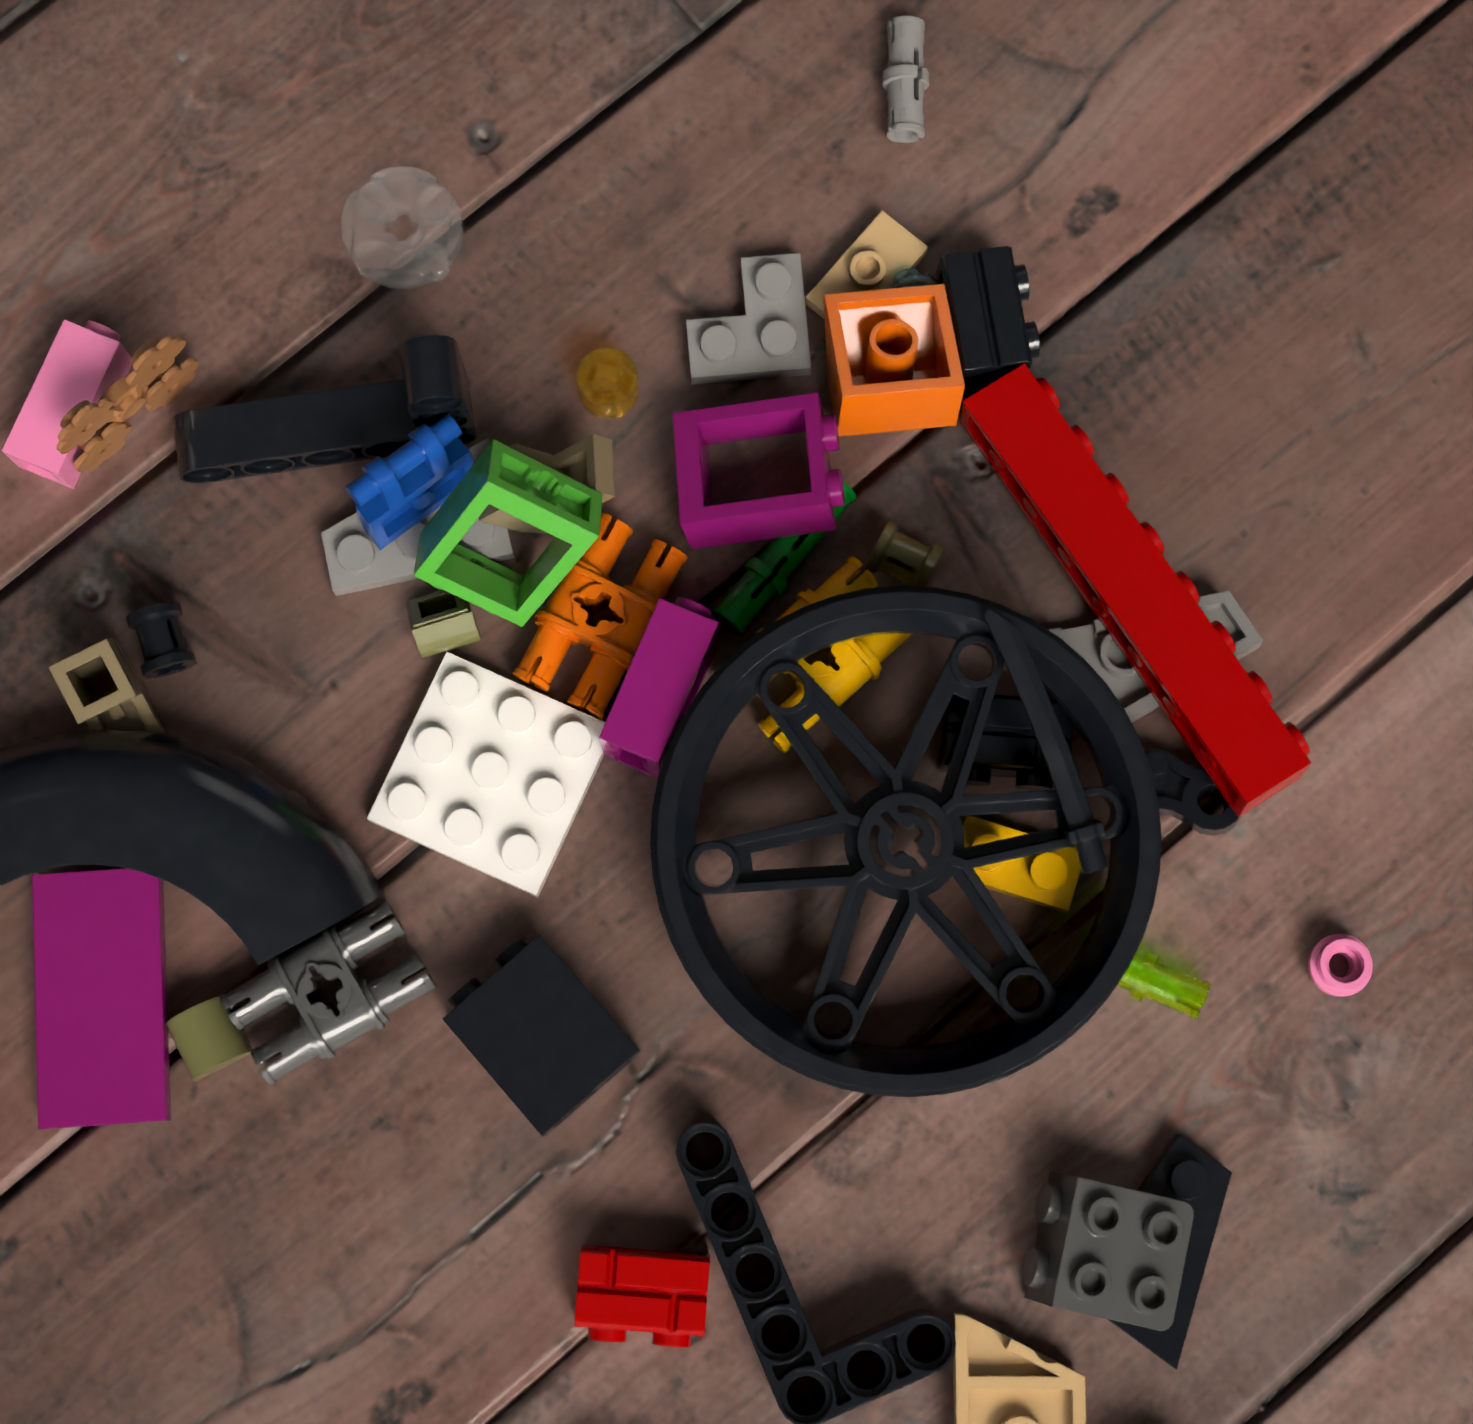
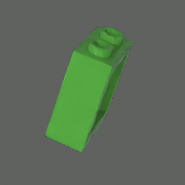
(508, 482)

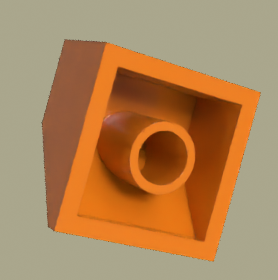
(892, 360)

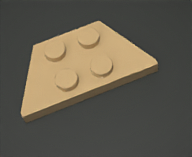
(1010, 1382)

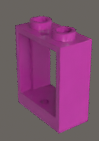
(759, 518)
(660, 684)

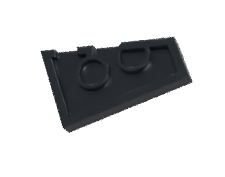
(1195, 1178)

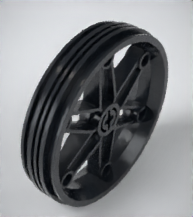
(836, 1058)

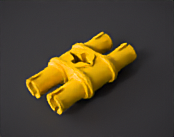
(851, 661)

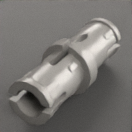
(905, 79)

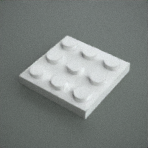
(490, 774)

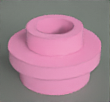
(1358, 959)

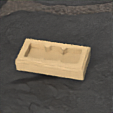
(870, 261)

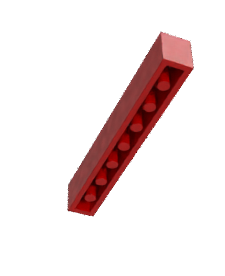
(1135, 591)

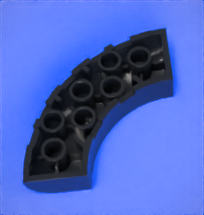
(186, 819)

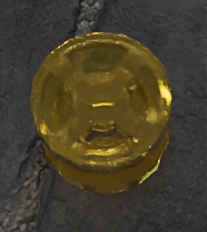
(602, 371)

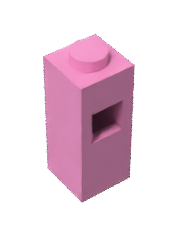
(76, 369)

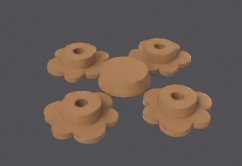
(153, 369)

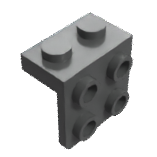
(1108, 1251)

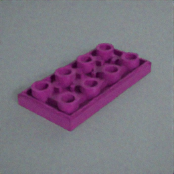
(100, 999)

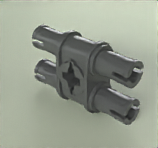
(295, 980)

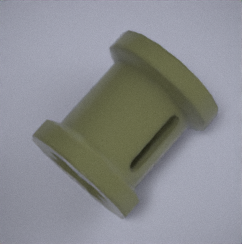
(904, 557)

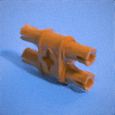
(612, 643)

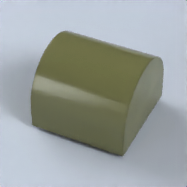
(442, 622)
(207, 1038)

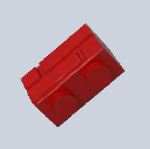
(642, 1293)

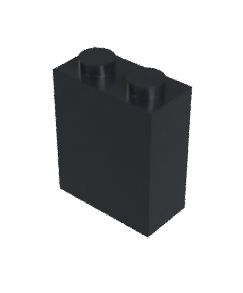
(539, 1033)

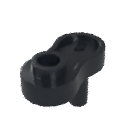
(1181, 791)

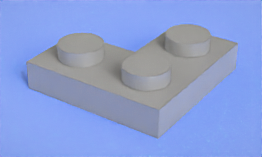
(764, 341)

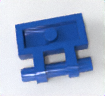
(410, 481)

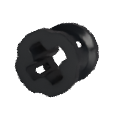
(161, 639)

